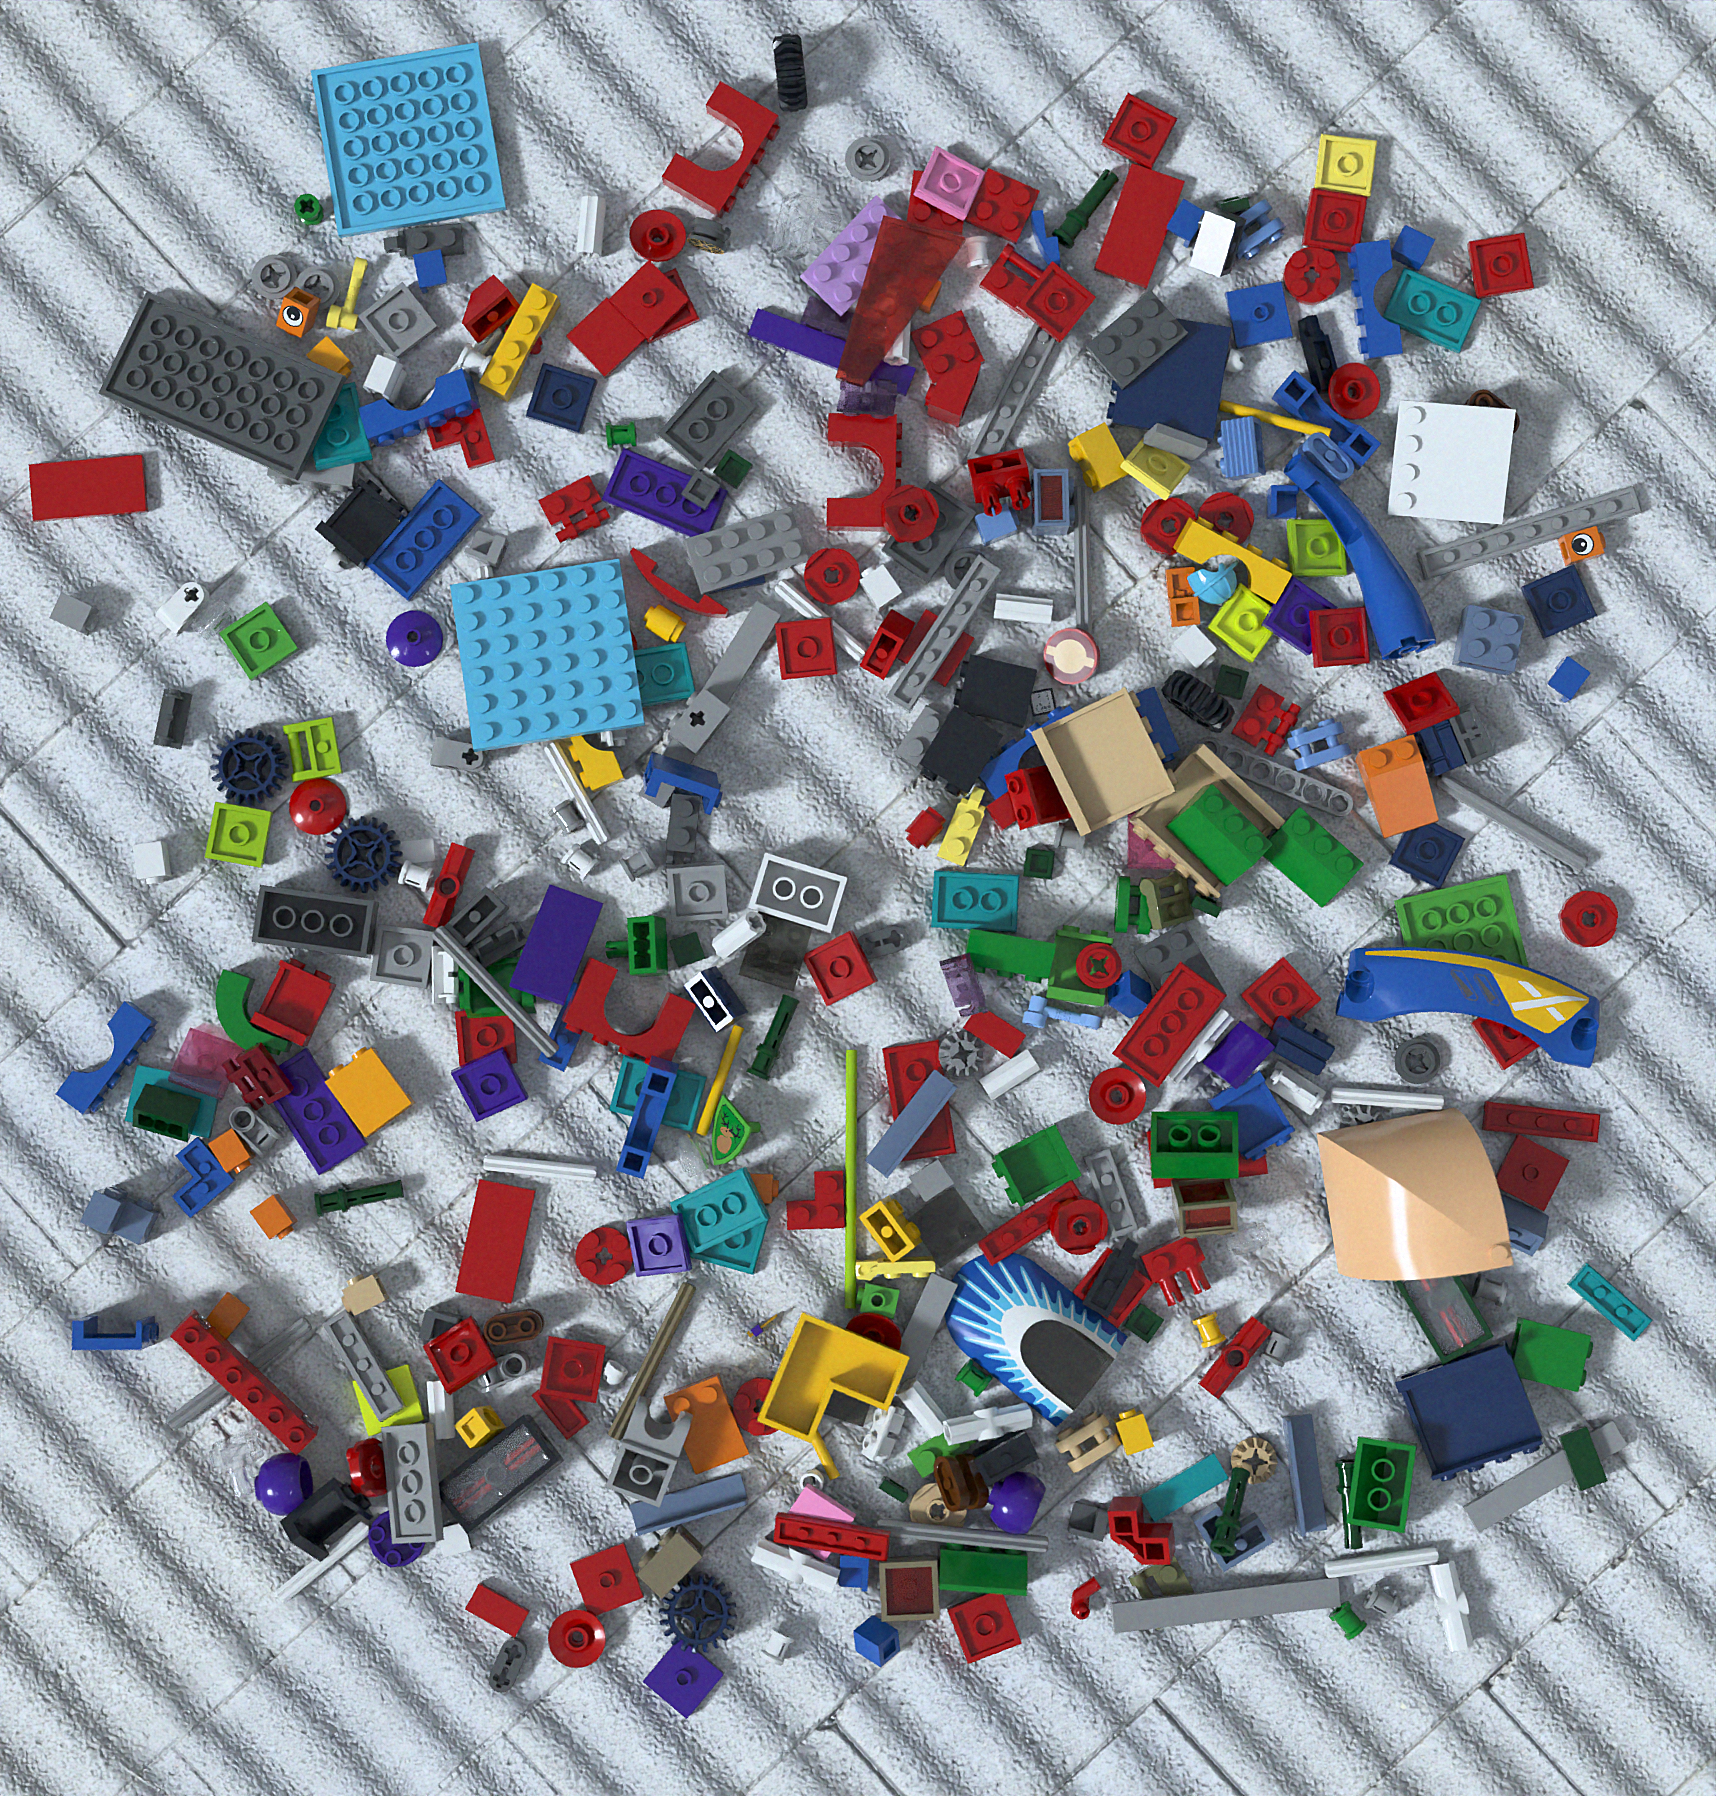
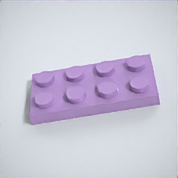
(843, 265)

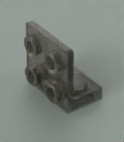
(777, 953)
(947, 1226)

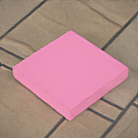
(949, 183)
(819, 1505)

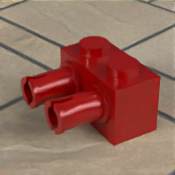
(1000, 477)
(1171, 1257)

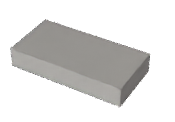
(1175, 441)

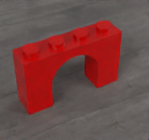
(717, 189)
(879, 438)
(586, 1013)

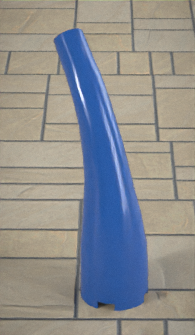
(1388, 594)

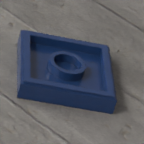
(561, 398)
(1558, 601)
(1427, 853)

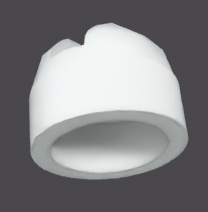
(1235, 361)
(334, 559)
(614, 1372)
(807, 1478)

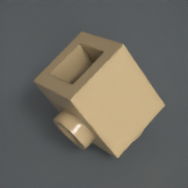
(363, 1293)

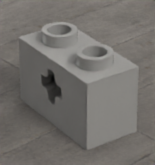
(696, 737)

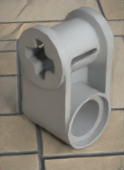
(453, 755)
(256, 1131)
(502, 1372)

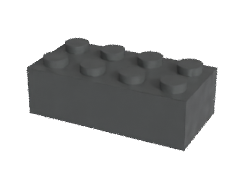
(315, 921)

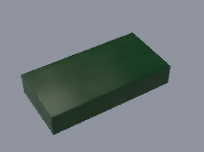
(1582, 1458)

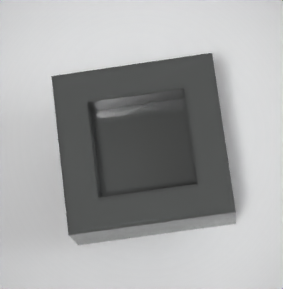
(701, 490)

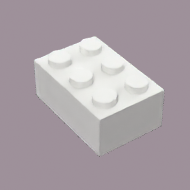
(798, 893)

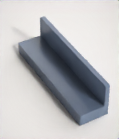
(911, 1123)
(1525, 1225)
(1304, 1473)
(690, 1504)

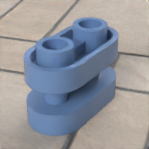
(1269, 232)
(1327, 457)
(1327, 731)

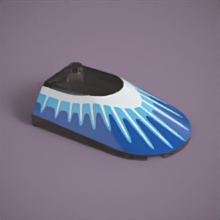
(1031, 1333)

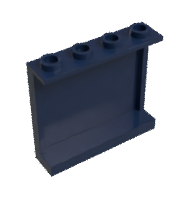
(1179, 387)
(1470, 1411)

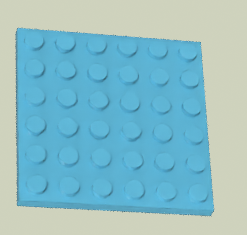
(408, 140)
(547, 655)

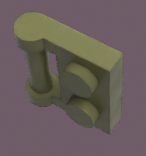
(1169, 909)
(1168, 1578)

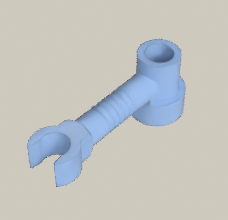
(1039, 1011)

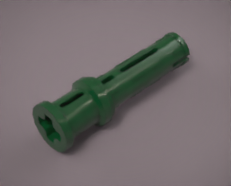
(1078, 218)
(768, 1051)
(345, 1199)
(1229, 1523)
(1352, 1532)

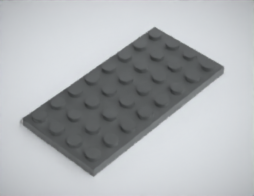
(222, 386)

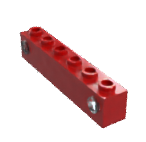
(245, 1382)

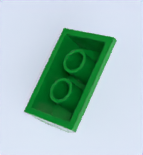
(1218, 834)
(1311, 857)
(1010, 955)
(1194, 1144)
(1381, 1483)
(983, 1570)

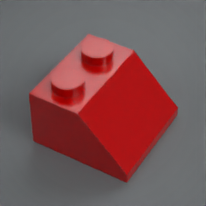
(952, 393)

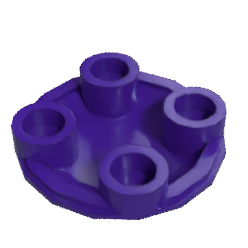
(386, 1552)

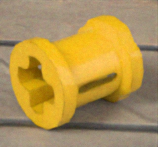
(1209, 1329)

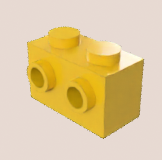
(1098, 457)
(891, 1228)

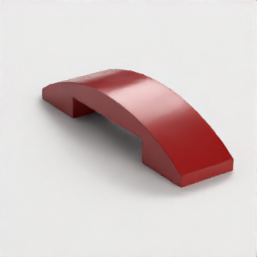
(705, 607)

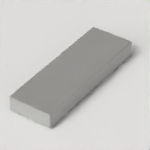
(1111, 1192)

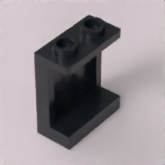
(362, 522)
(995, 690)
(959, 752)
(1004, 1456)
(323, 1515)

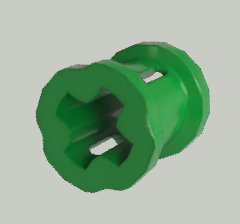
(310, 201)
(621, 434)
(973, 1378)
(1348, 1620)

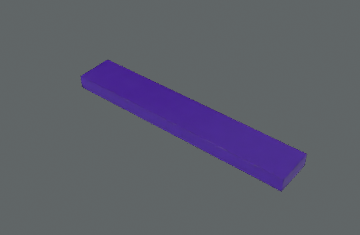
(819, 347)

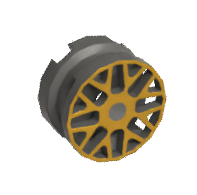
(708, 235)

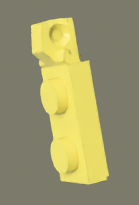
(963, 828)
(918, 1265)

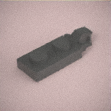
(426, 239)

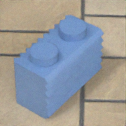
(1241, 448)

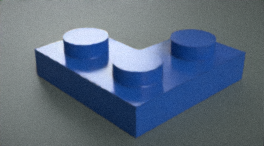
(208, 1178)

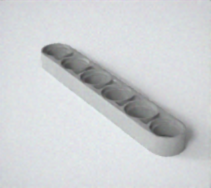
(1275, 771)

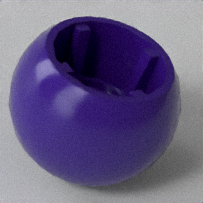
(283, 1483)
(1016, 1501)

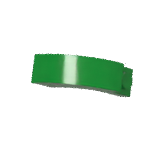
(233, 1013)

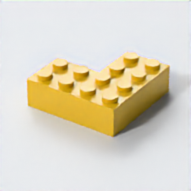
(825, 1359)

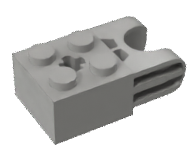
(648, 1454)

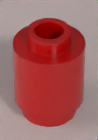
(925, 828)

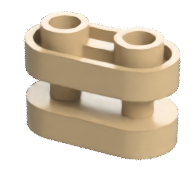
(1071, 1438)

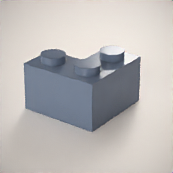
(116, 1213)
(1248, 1541)

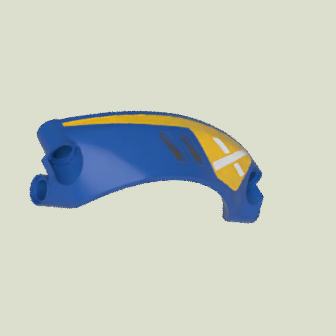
(1418, 980)

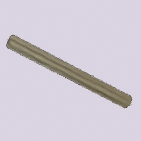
(652, 1359)

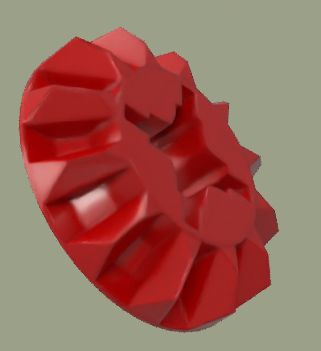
(1098, 951)

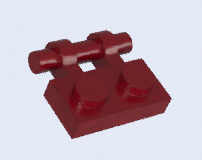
(264, 1074)

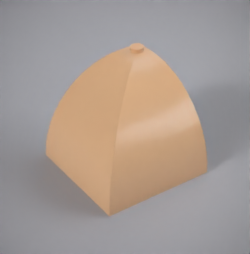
(1413, 1199)

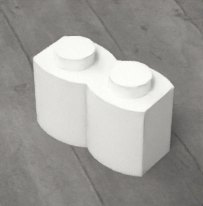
(385, 378)

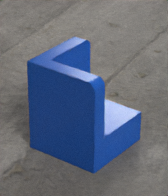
(1185, 221)
(1411, 248)
(430, 269)
(1282, 501)
(1568, 678)
(1129, 994)
(854, 1572)
(876, 1640)

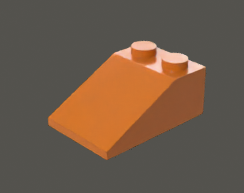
(1397, 786)
(714, 1432)

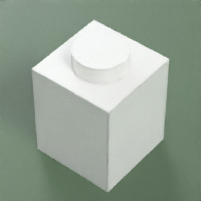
(879, 587)
(1194, 649)
(152, 862)

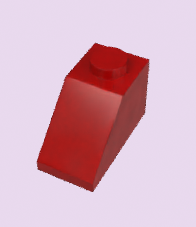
(488, 308)
(887, 644)

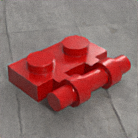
(571, 501)
(1258, 715)

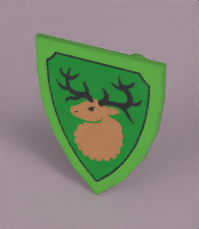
(730, 1132)

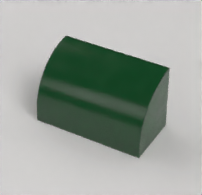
(166, 1112)

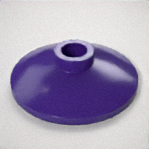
(428, 642)

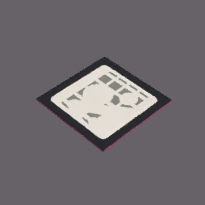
(1042, 702)

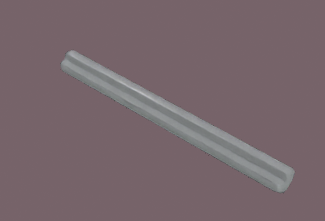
(1082, 559)
(1511, 822)
(495, 991)
(258, 1359)
(964, 1535)

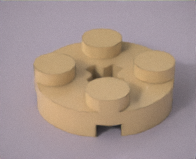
(921, 1507)

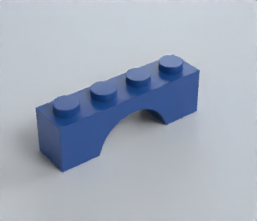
(1378, 336)
(451, 397)
(1305, 404)
(1007, 762)
(129, 1030)
(647, 1117)

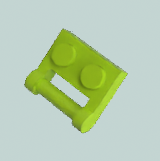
(321, 746)

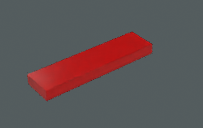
(1541, 1121)
(1025, 1225)
(832, 1536)

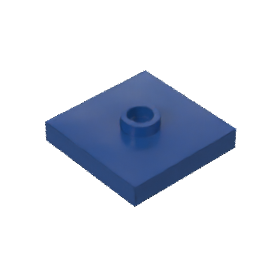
(1258, 315)

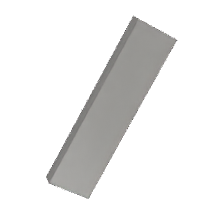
(925, 1322)
(364, 1365)

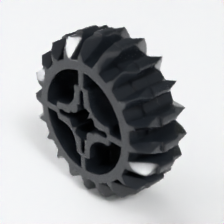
(790, 72)
(1198, 701)

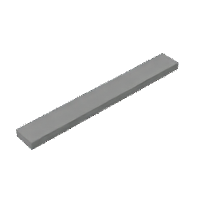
(1528, 532)
(725, 680)
(1225, 1604)

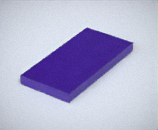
(655, 494)
(556, 945)
(316, 1115)

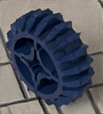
(239, 774)
(352, 861)
(722, 1615)

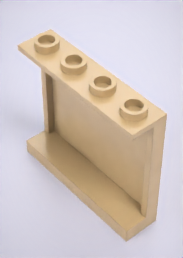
(1105, 761)
(1196, 770)

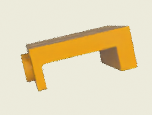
(368, 1091)

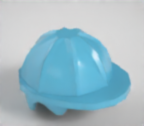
(1214, 586)

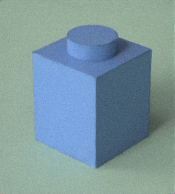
(997, 526)

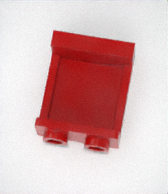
(1035, 797)
(295, 1002)

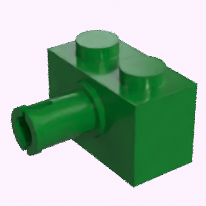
(644, 946)

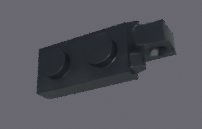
(1317, 353)
(1112, 1279)

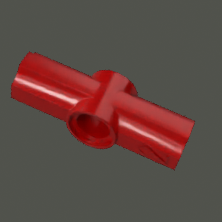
(456, 868)
(1247, 1342)

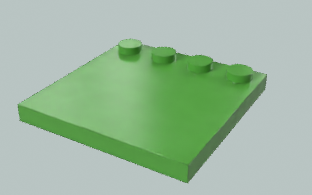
(1464, 918)

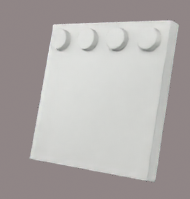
(1451, 461)

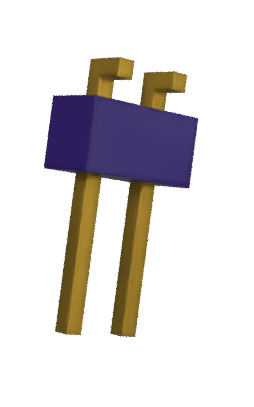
(757, 1329)

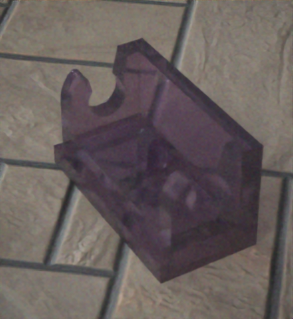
(823, 318)
(964, 984)

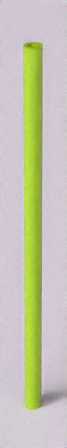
(850, 1179)

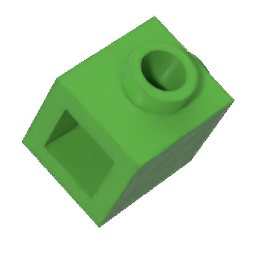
(878, 1299)

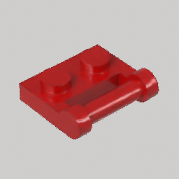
(1005, 284)

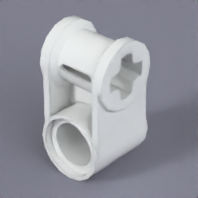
(180, 609)

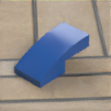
(1047, 246)

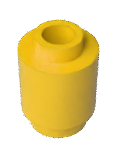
(664, 623)

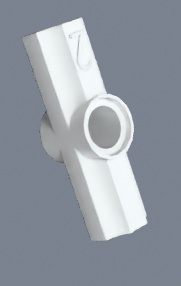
(1202, 1044)
(987, 1424)
(795, 1564)
(1451, 1605)

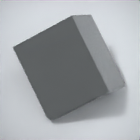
(437, 1322)
(1088, 1521)

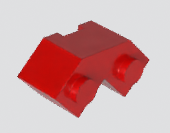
(1147, 1541)

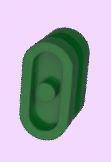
(1122, 917)

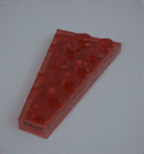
(898, 279)

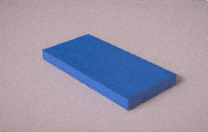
(423, 540)

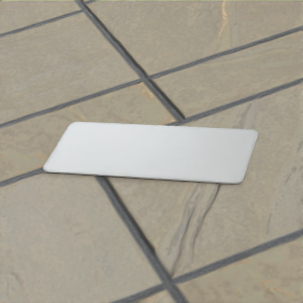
(414, 851)

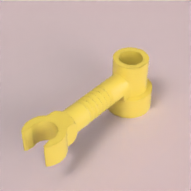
(344, 316)

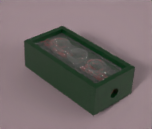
(1445, 1314)

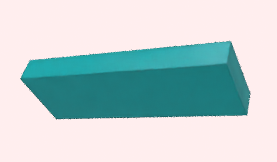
(1609, 1302)
(1184, 1487)

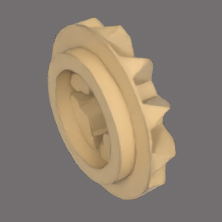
(1264, 1451)

